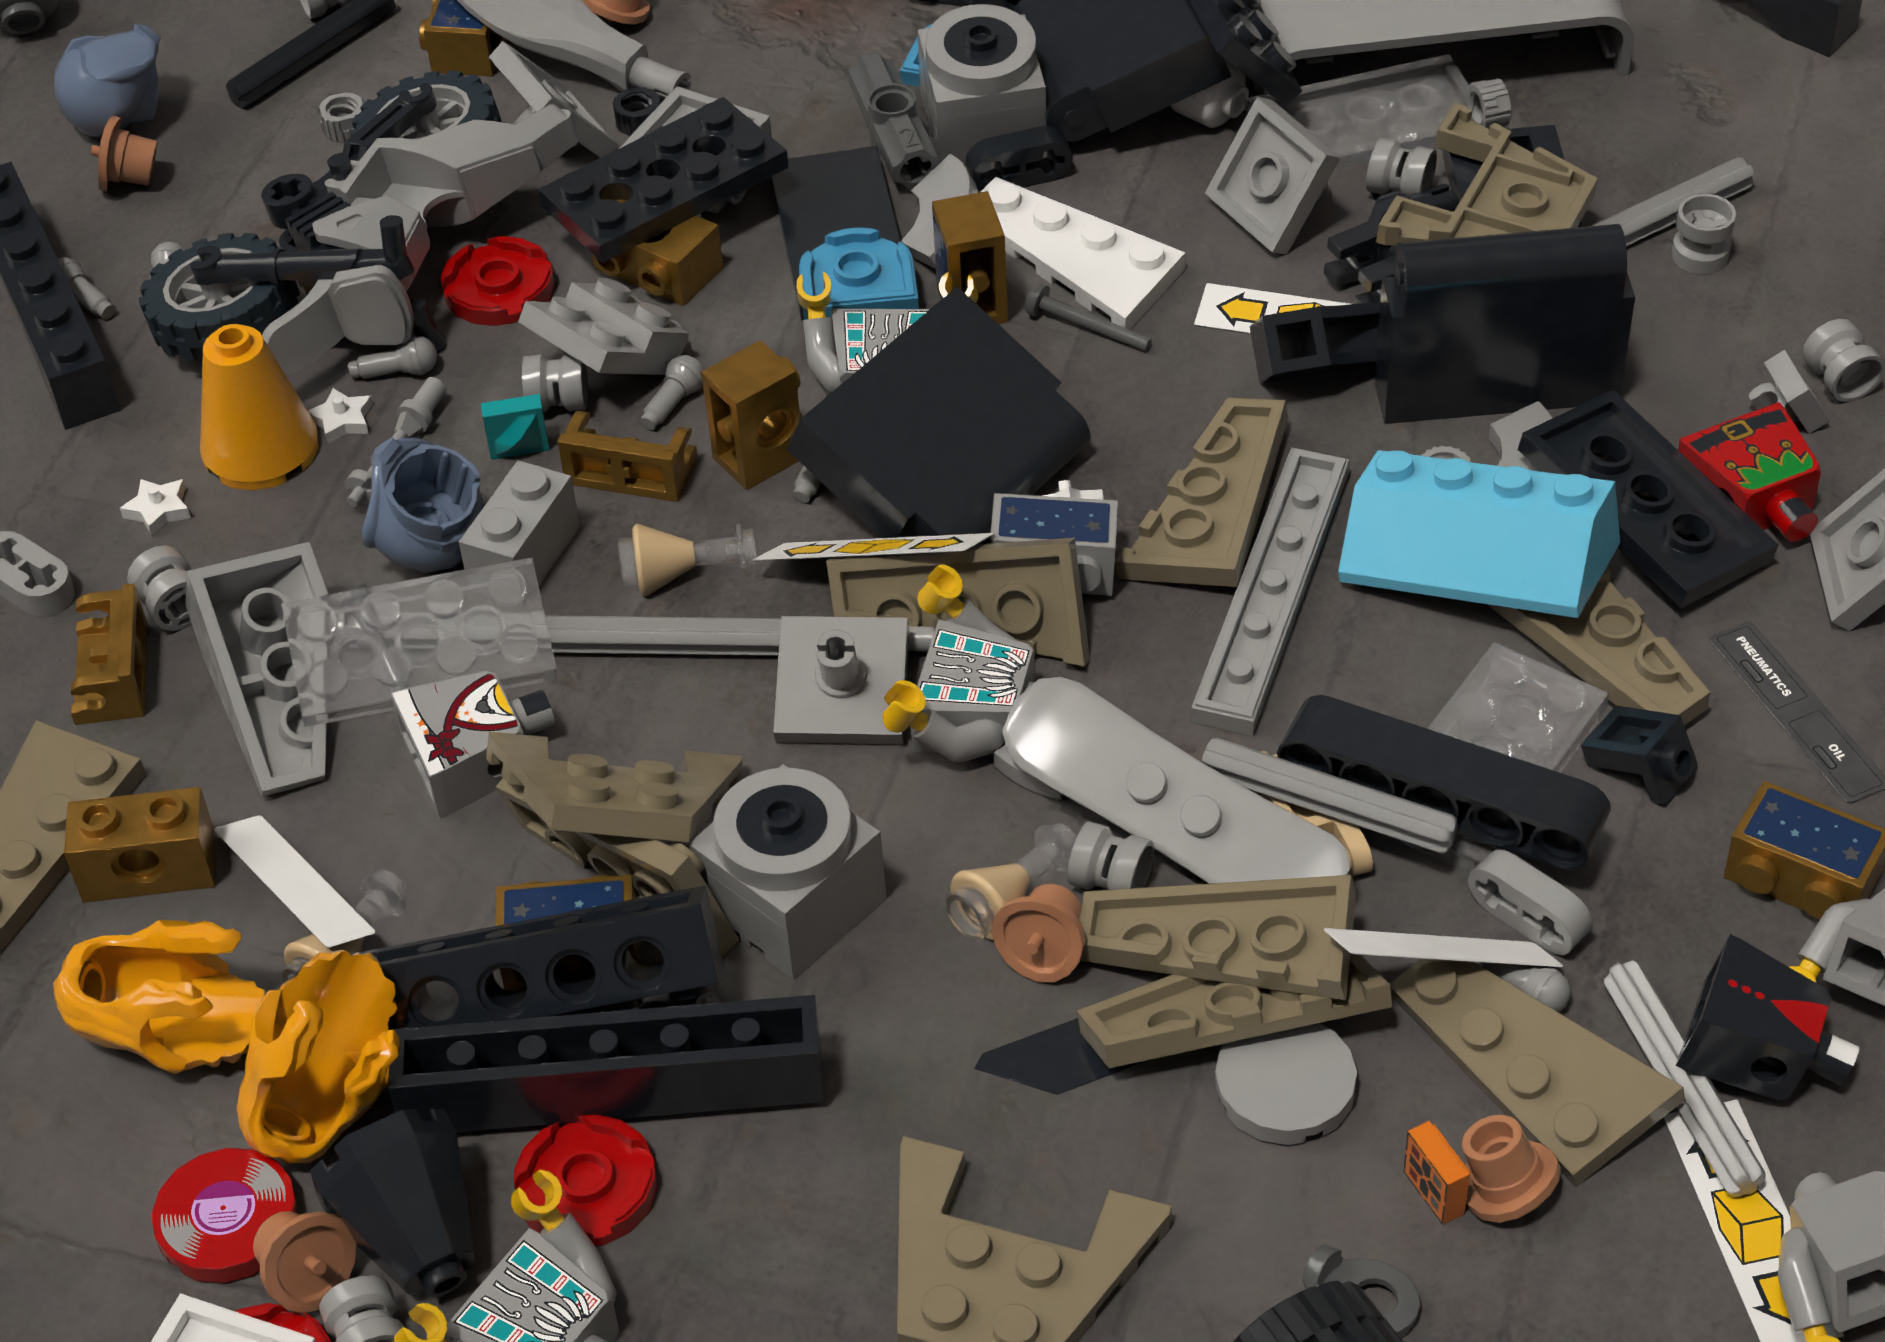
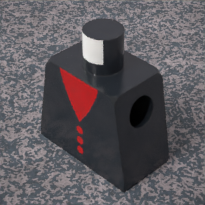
(1762, 1026)

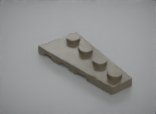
(1212, 504)
(1019, 586)
(1617, 653)
(33, 812)
(653, 865)
(1228, 932)
(1200, 1013)
(1537, 1064)

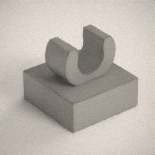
(1791, 392)

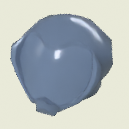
(108, 79)
(420, 503)

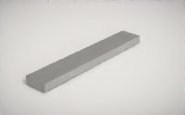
(1270, 592)

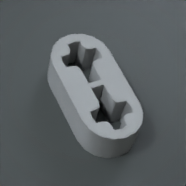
(33, 565)
(1530, 902)

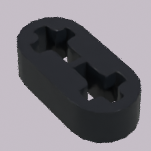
(1020, 157)

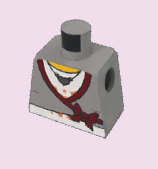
(449, 728)

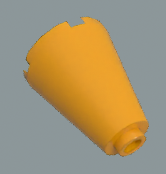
(251, 413)

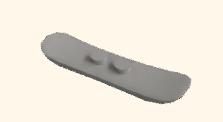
(1159, 791)

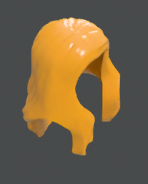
(160, 994)
(317, 1056)

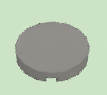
(1287, 1083)

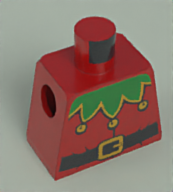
(1761, 468)

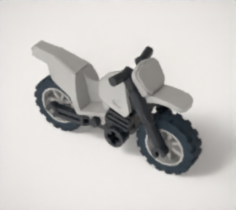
(358, 233)

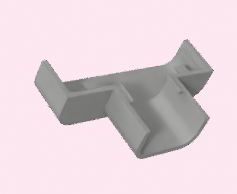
(1337, 27)

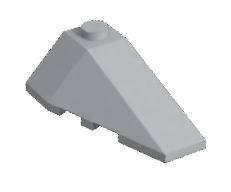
(254, 662)

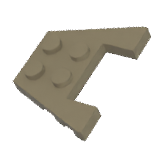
(1508, 195)
(615, 800)
(996, 1284)

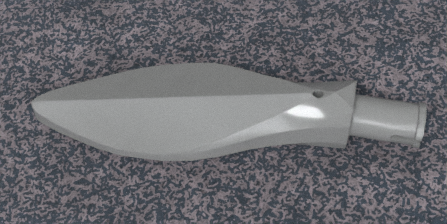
(577, 37)

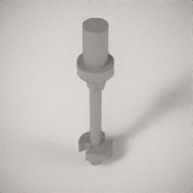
(413, 417)

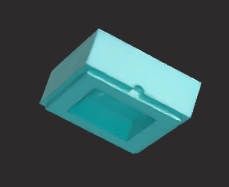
(515, 426)

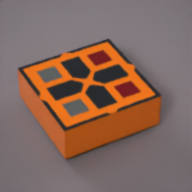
(1436, 1172)

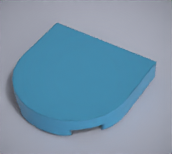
(862, 271)

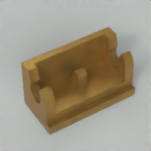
(626, 463)
(110, 658)

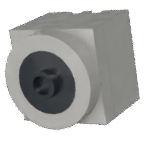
(979, 77)
(791, 865)

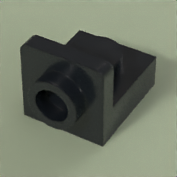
(1644, 745)

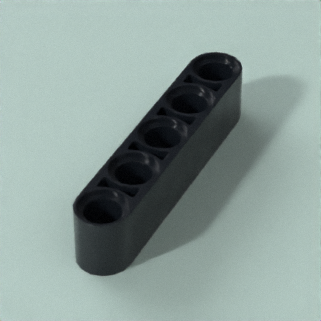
(1488, 792)

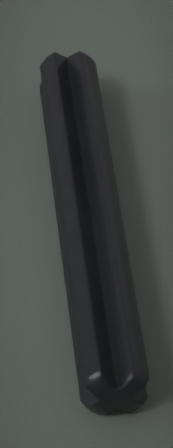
(306, 49)

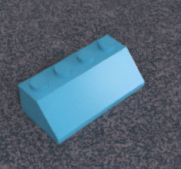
(1480, 532)

